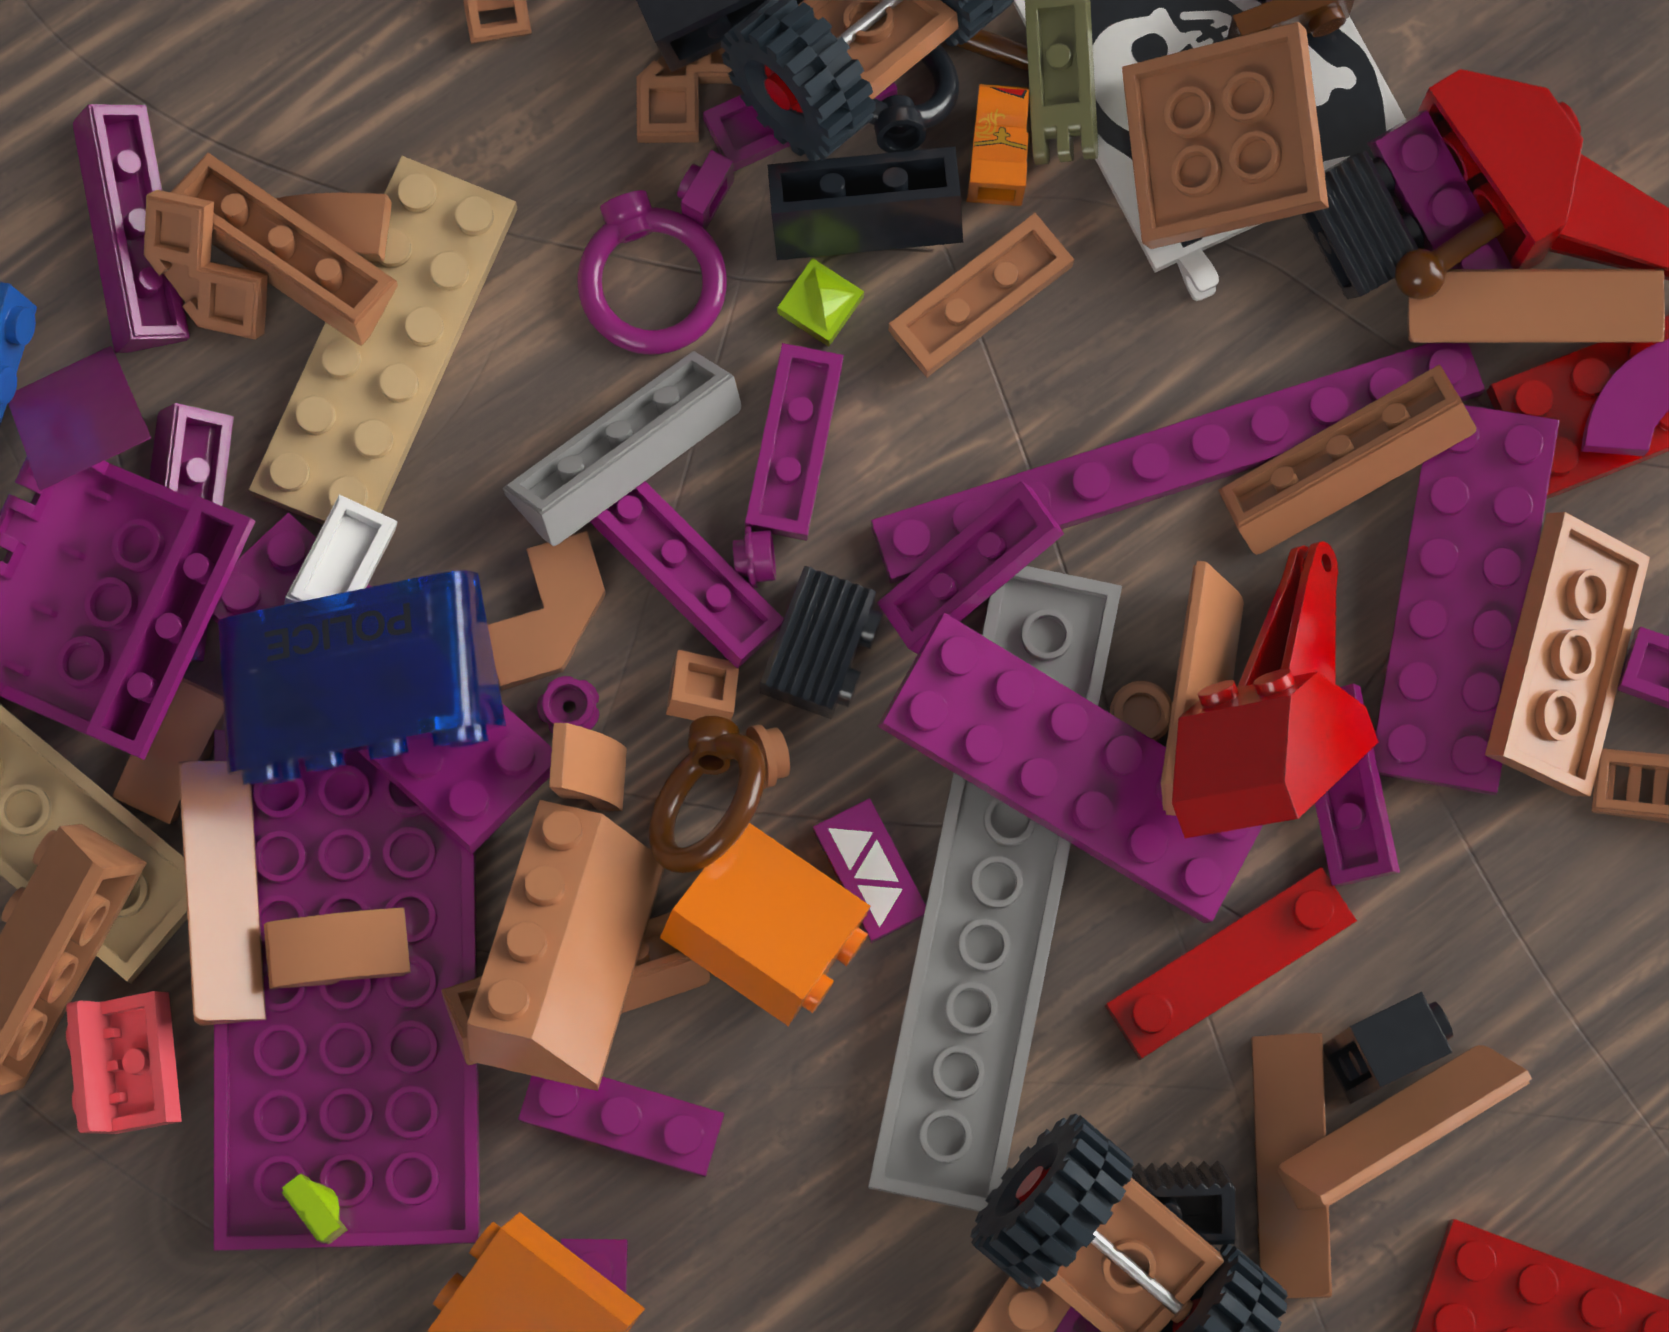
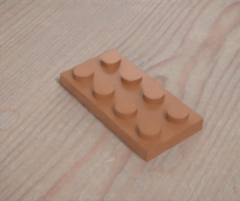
(1567, 655)

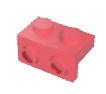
(123, 1063)

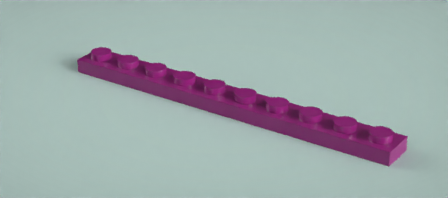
(1174, 455)

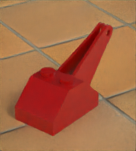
(1529, 170)
(1286, 728)

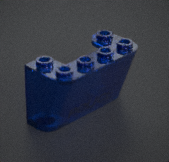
(357, 676)

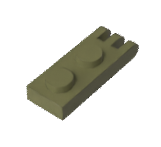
(1061, 78)

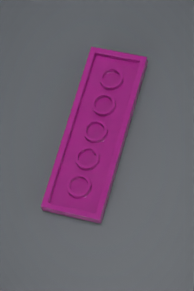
(1463, 600)
(1058, 764)
(460, 788)

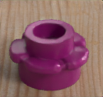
(755, 556)
(565, 690)

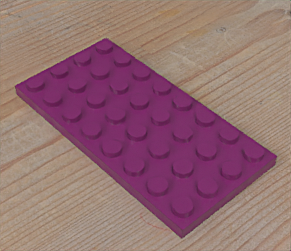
(361, 1073)

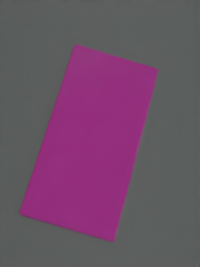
(77, 418)

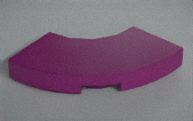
(1630, 405)

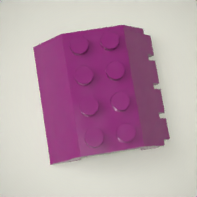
(108, 598)

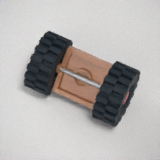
(825, 61)
(1112, 1247)

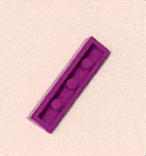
(117, 175)
(192, 459)

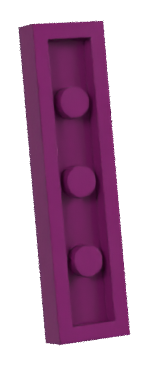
(689, 573)

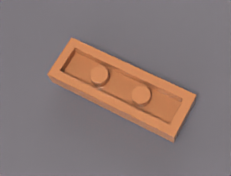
(980, 295)

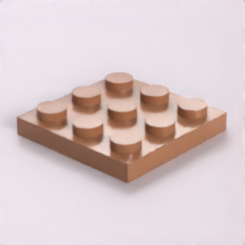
(1224, 136)

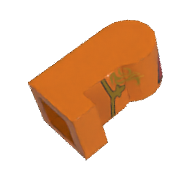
(999, 146)

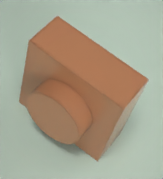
(701, 686)

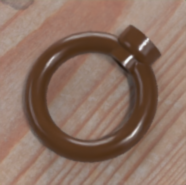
(711, 747)

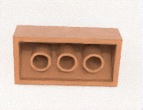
(54, 937)
(564, 948)

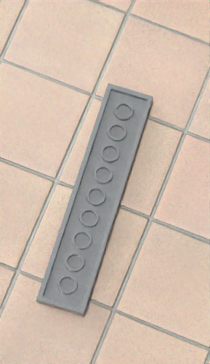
(987, 931)

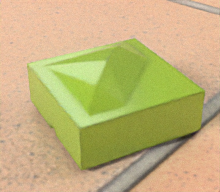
(820, 302)
(316, 1207)

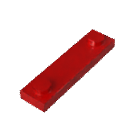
(1230, 963)

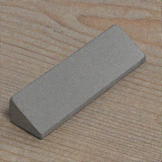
(624, 447)

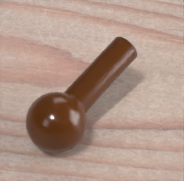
(1423, 272)

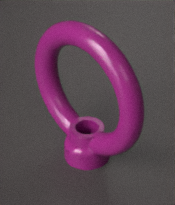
(630, 219)

